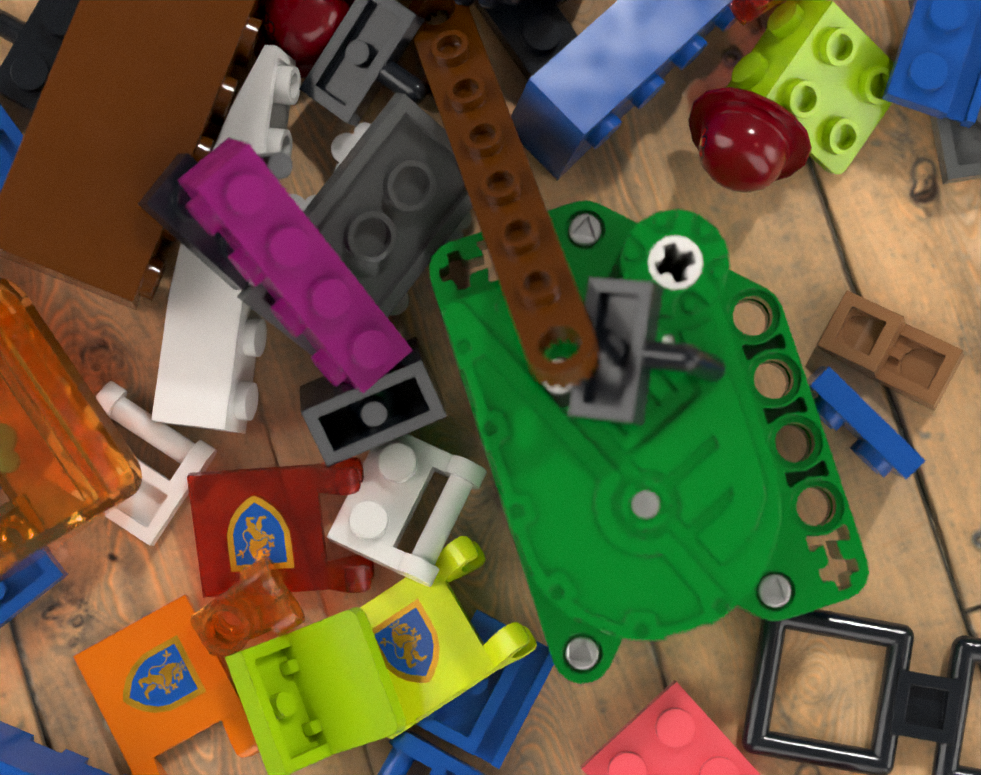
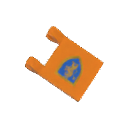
(162, 688)

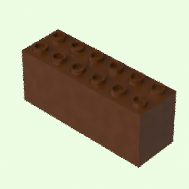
(112, 116)

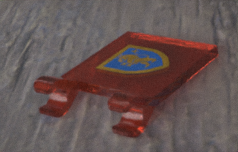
(273, 515)

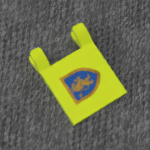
(432, 642)

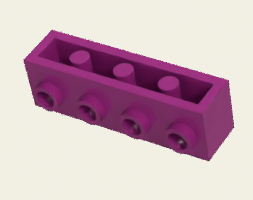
(294, 263)

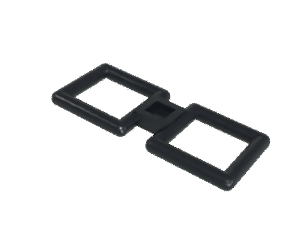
(907, 703)

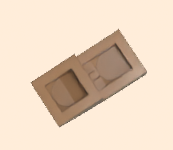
(890, 350)

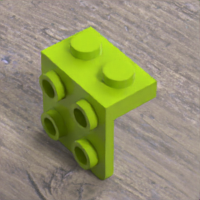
(823, 74)
(316, 692)

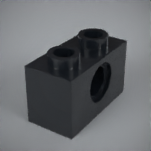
(355, 422)

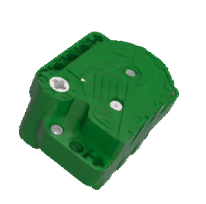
(664, 518)

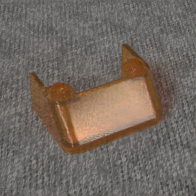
(57, 444)

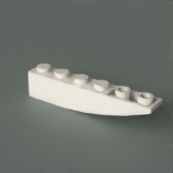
(207, 329)

